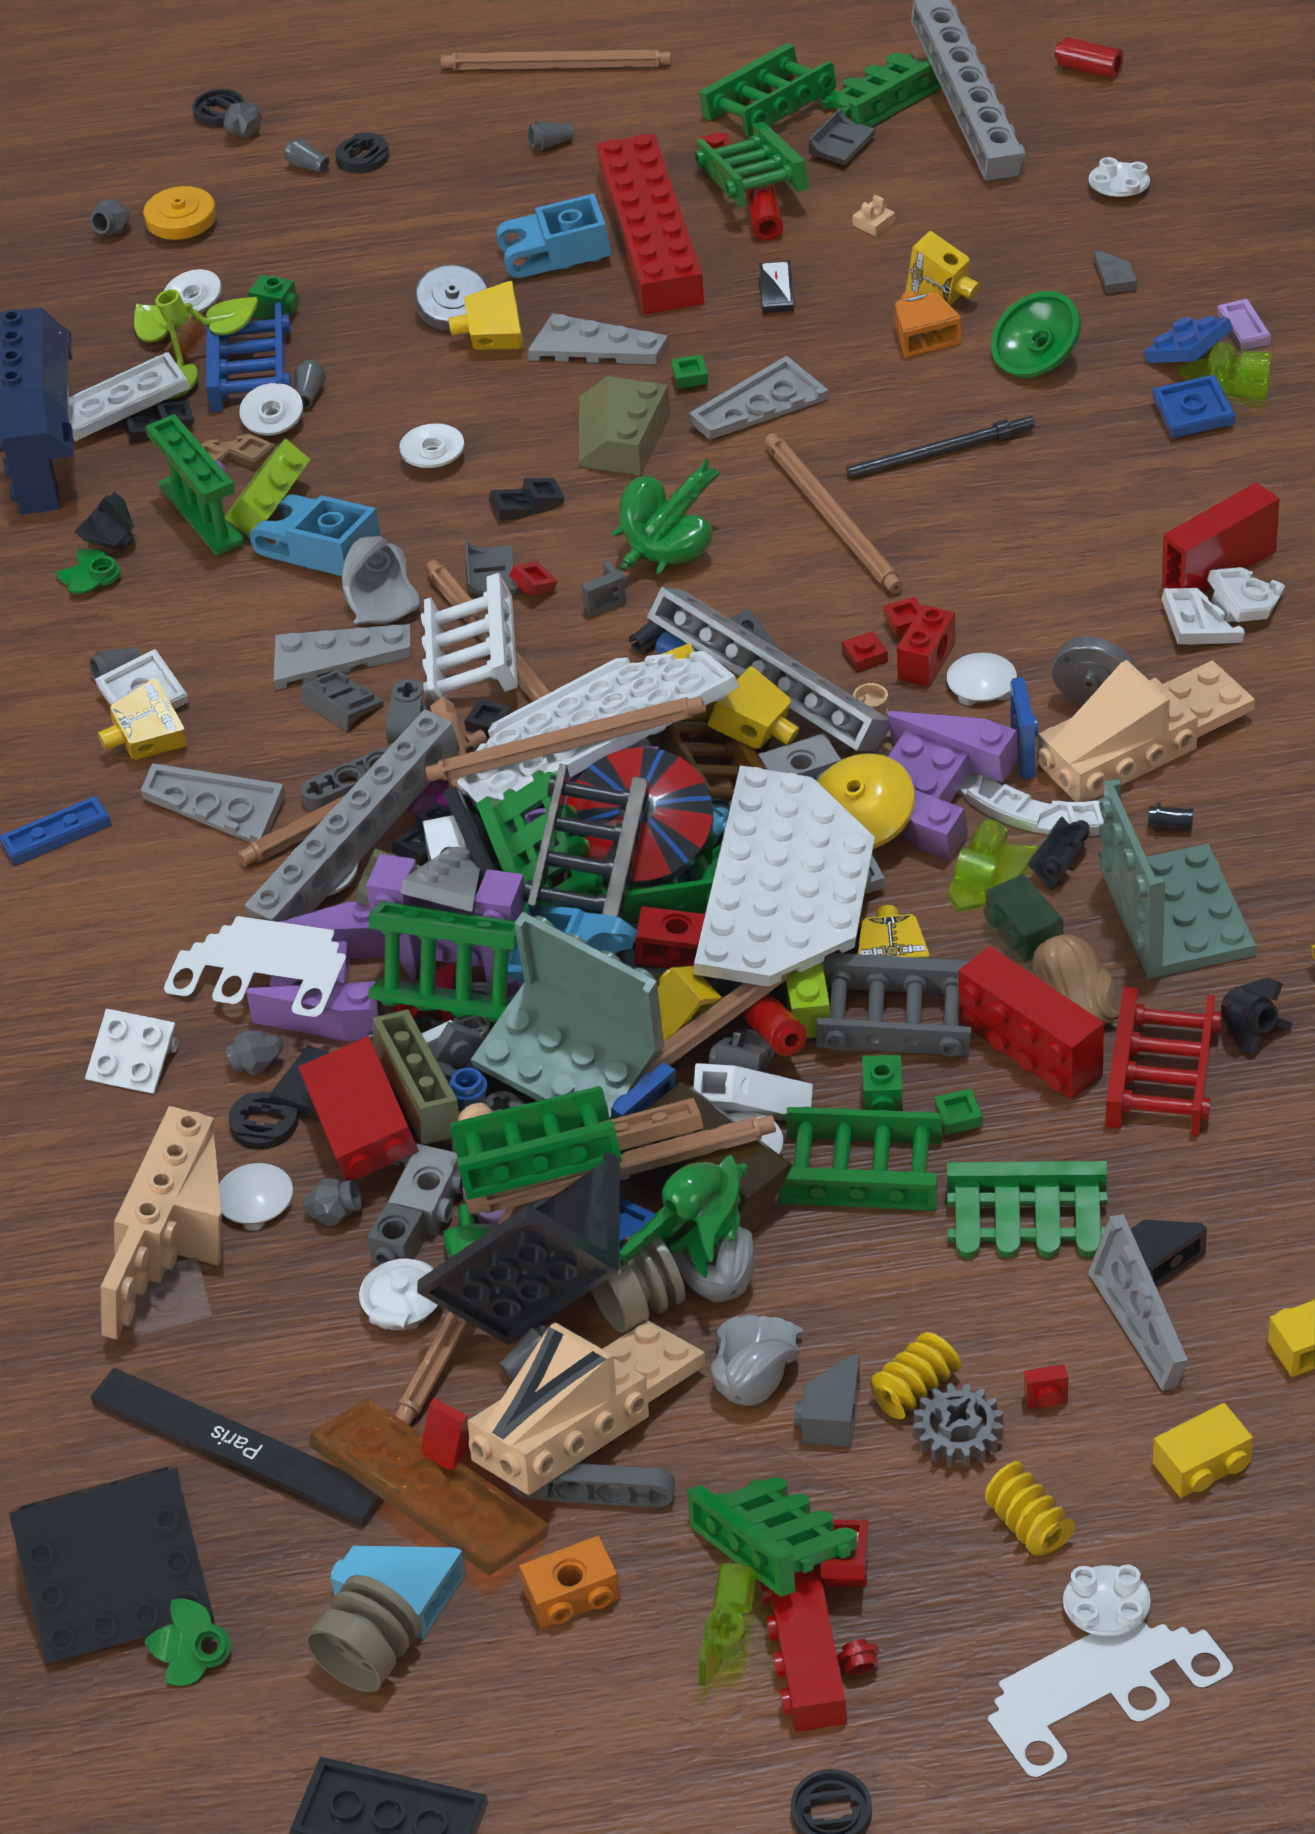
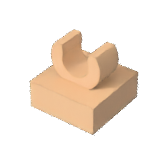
(874, 217)

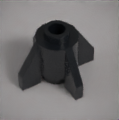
(108, 524)
(1251, 1012)

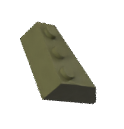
(621, 424)

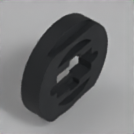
(214, 97)
(366, 162)
(266, 1135)
(846, 1788)

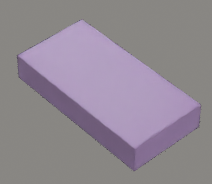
(1247, 326)

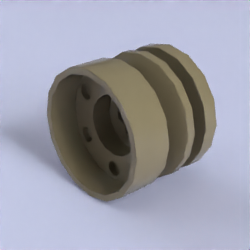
(644, 1282)
(363, 1633)

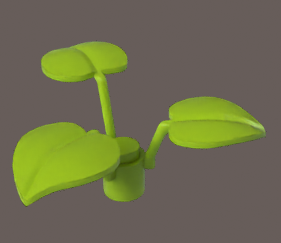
(170, 312)

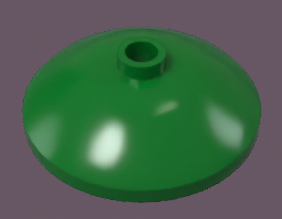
(1036, 334)

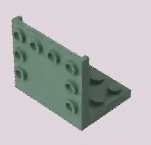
(1169, 901)
(573, 1020)

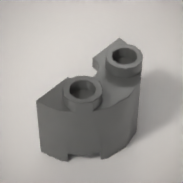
(743, 1050)

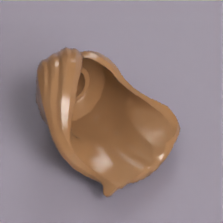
(1076, 973)

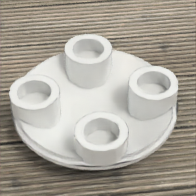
(1119, 178)
(981, 678)
(255, 1194)
(1106, 1599)

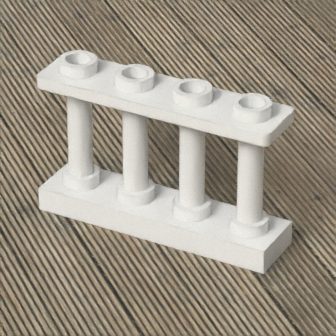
(499, 645)

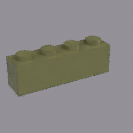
(415, 1076)

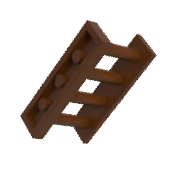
(727, 749)

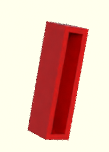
(806, 1654)

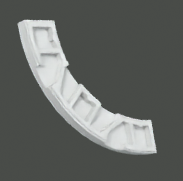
(1021, 811)

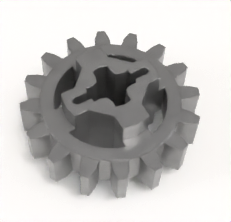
(958, 1425)

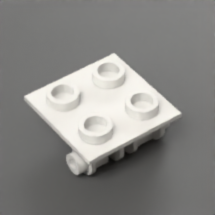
(131, 1051)

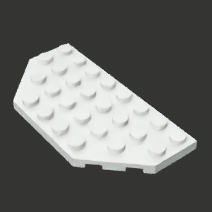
(596, 695)
(783, 880)

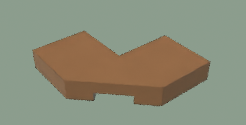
(247, 450)

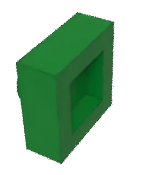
(689, 371)
(958, 1111)

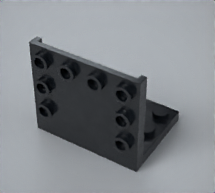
(535, 1259)
(108, 1562)

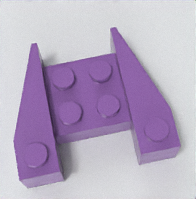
(938, 758)
(498, 897)
(348, 1008)

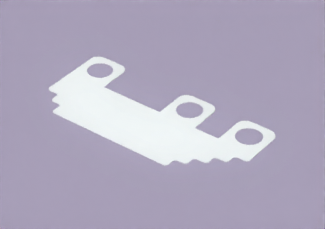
(268, 949)
(1088, 1672)

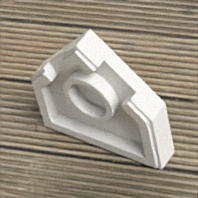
(1243, 595)

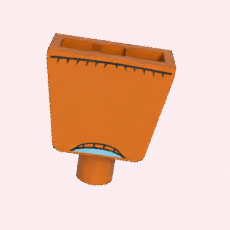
(925, 323)

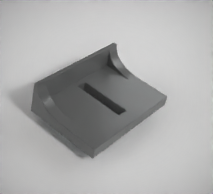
(839, 139)
(486, 562)
(339, 699)

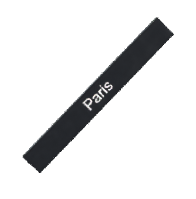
(236, 1446)

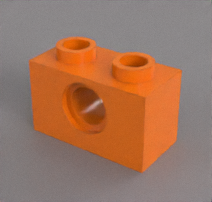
(580, 1564)

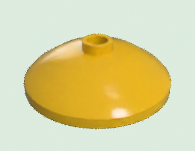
(884, 795)

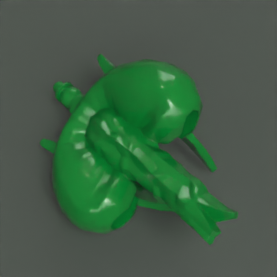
(659, 526)
(696, 1212)

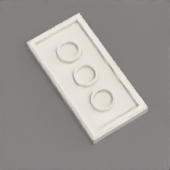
(125, 395)

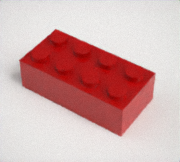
(1031, 1022)

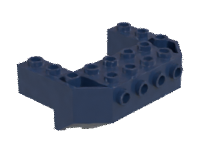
(34, 405)

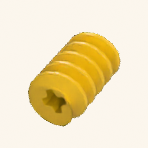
(914, 1374)
(1028, 1510)

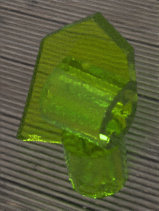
(1237, 374)
(986, 864)
(731, 1598)

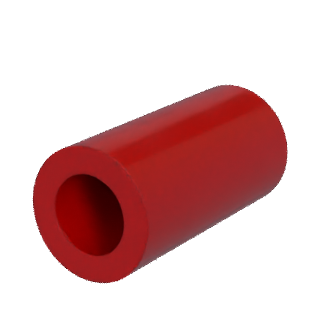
(1089, 57)
(764, 212)
(776, 1025)

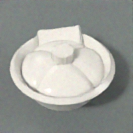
(392, 1296)

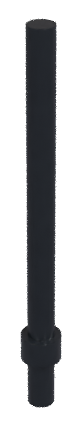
(1000, 431)

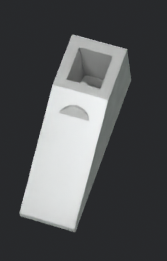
(749, 1090)

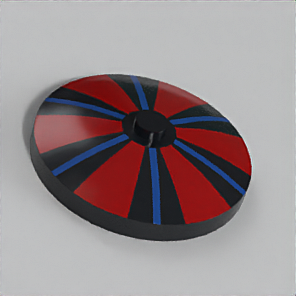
(676, 815)

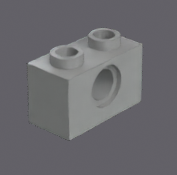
(804, 758)
(429, 1186)

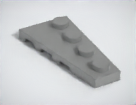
(596, 341)
(764, 396)
(326, 651)
(218, 800)
(445, 879)
(1134, 1300)

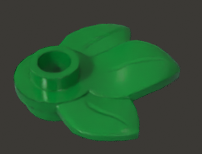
(92, 570)
(183, 1640)

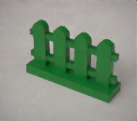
(893, 95)
(518, 842)
(1035, 1184)
(769, 1530)

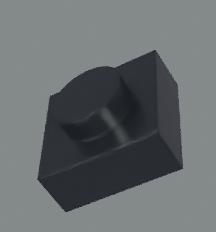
(484, 715)

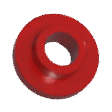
(858, 1657)

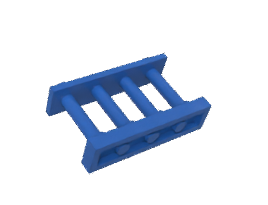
(219, 350)

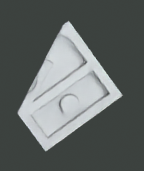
(1197, 619)

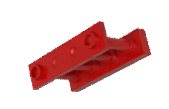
(1130, 1043)

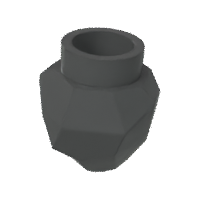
(242, 119)
(109, 217)
(253, 1051)
(333, 1200)

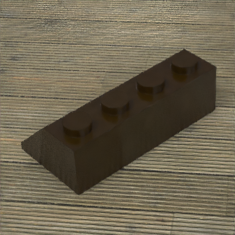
(765, 1166)

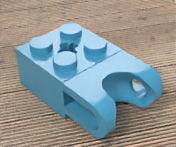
(555, 237)
(315, 532)
(598, 930)

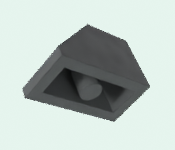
(830, 1405)

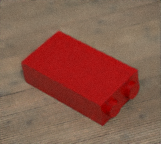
(1222, 537)
(358, 1109)

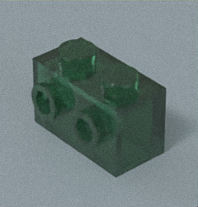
(1021, 915)

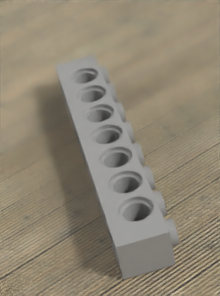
(967, 89)
(739, 649)
(355, 822)

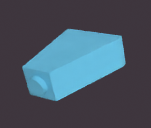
(419, 1574)

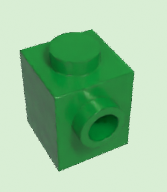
(271, 291)
(882, 1091)

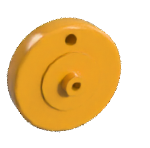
(180, 212)

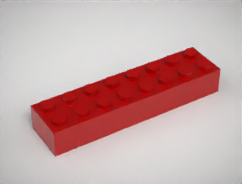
(650, 224)

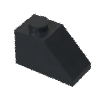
(1169, 1246)

